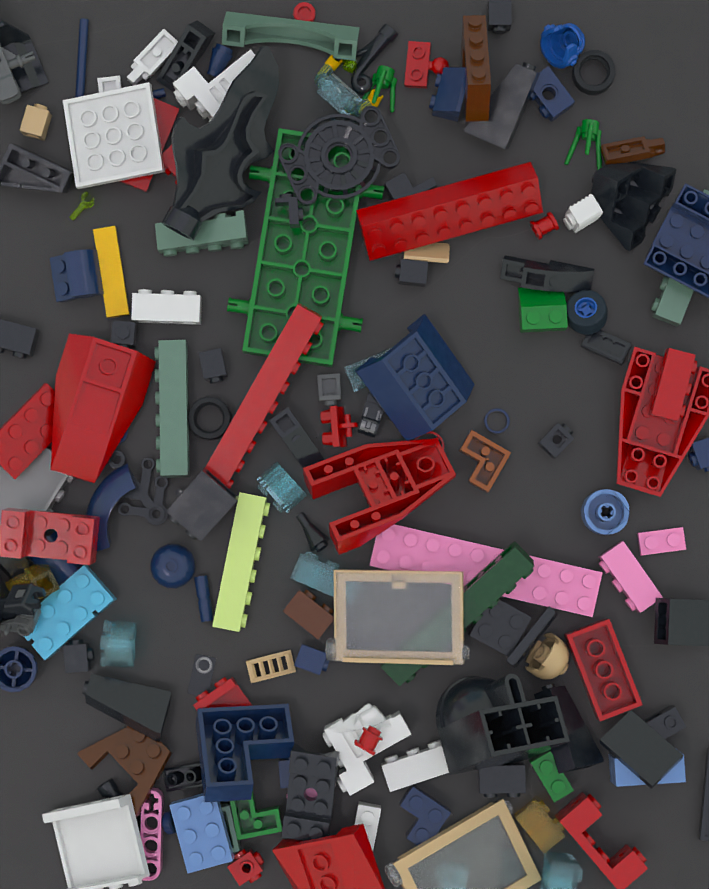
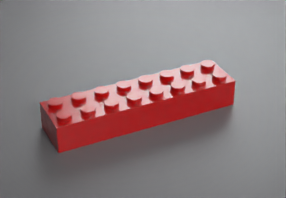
(450, 211)

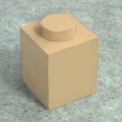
(36, 122)

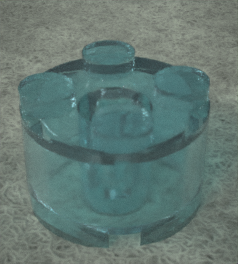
(118, 643)

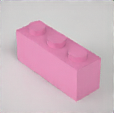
(629, 577)

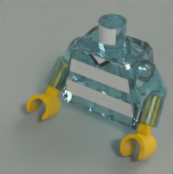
(338, 93)

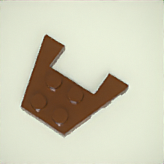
(137, 754)

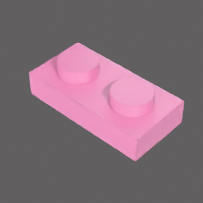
(661, 541)

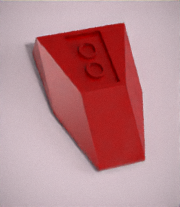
(330, 861)

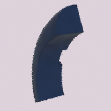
(106, 496)

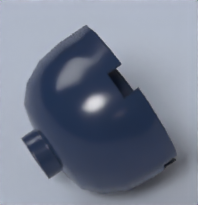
(172, 566)
(17, 669)

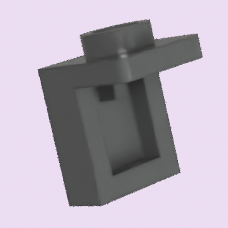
(329, 389)

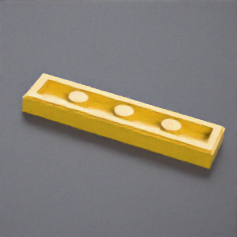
(111, 272)

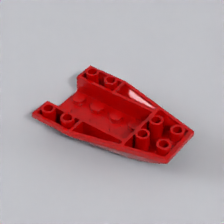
(95, 403)
(650, 445)

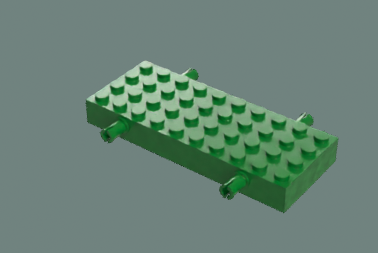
(301, 263)

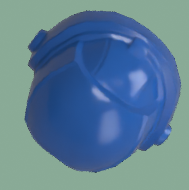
(562, 44)

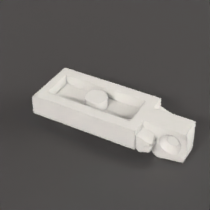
(152, 57)

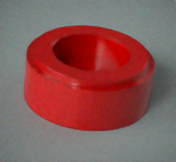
(304, 11)

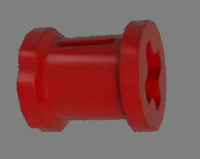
(544, 225)

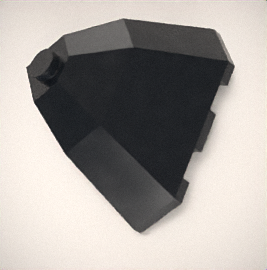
(631, 197)

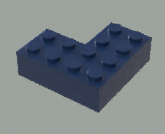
(234, 737)

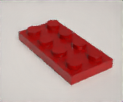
(27, 432)

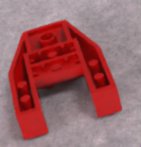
(392, 478)

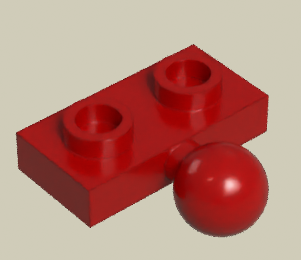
(419, 64)

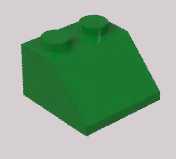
(541, 310)

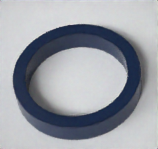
(486, 425)

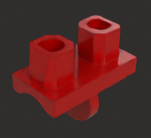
(340, 425)

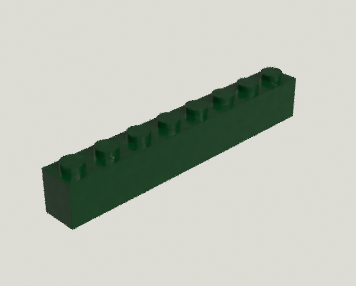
(479, 594)

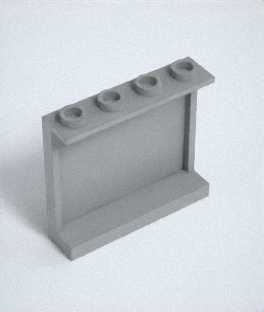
(35, 487)

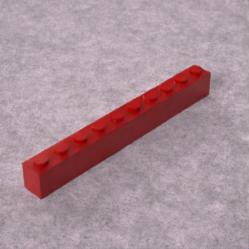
(263, 393)

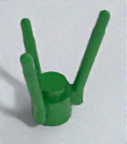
(383, 79)
(590, 132)

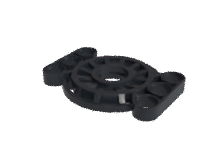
(356, 139)

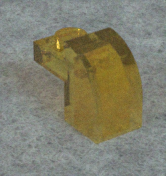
(38, 575)

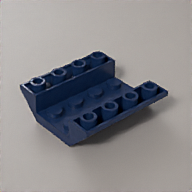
(683, 242)
(417, 381)

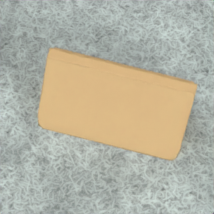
(431, 253)

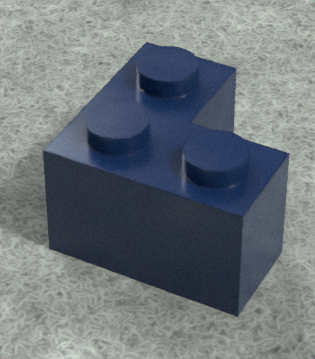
(429, 814)

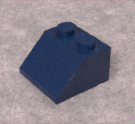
(450, 93)

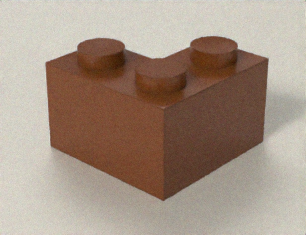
(489, 457)

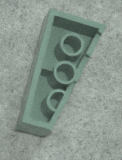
(213, 235)

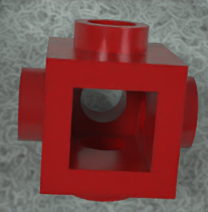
(242, 873)

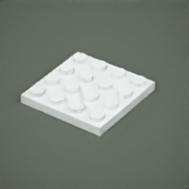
(113, 135)

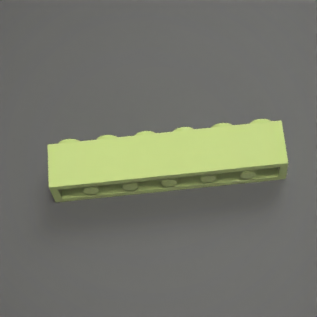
(239, 562)

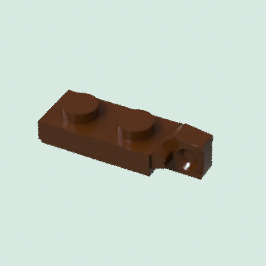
(632, 150)

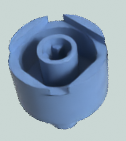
(592, 511)

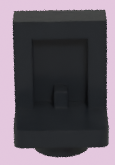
(295, 213)

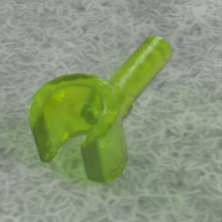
(349, 65)
(82, 205)

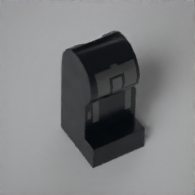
(370, 417)

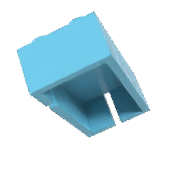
(69, 611)

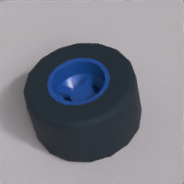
(583, 304)

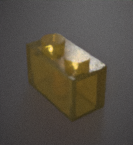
(539, 825)

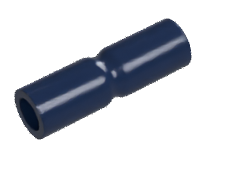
(204, 601)

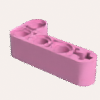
(156, 834)

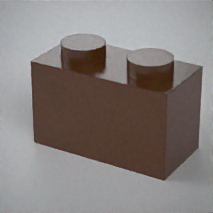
(309, 613)

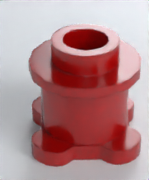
(369, 739)

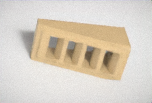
(252, 672)

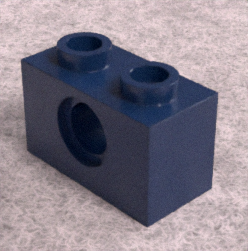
(562, 99)

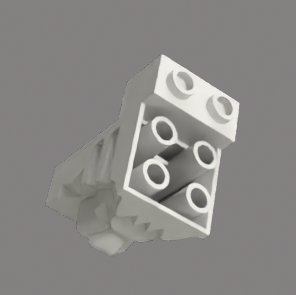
(194, 91)
(344, 732)

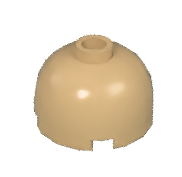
(548, 658)

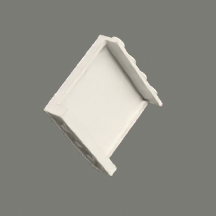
(99, 843)

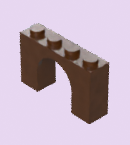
(476, 62)

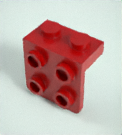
(225, 695)

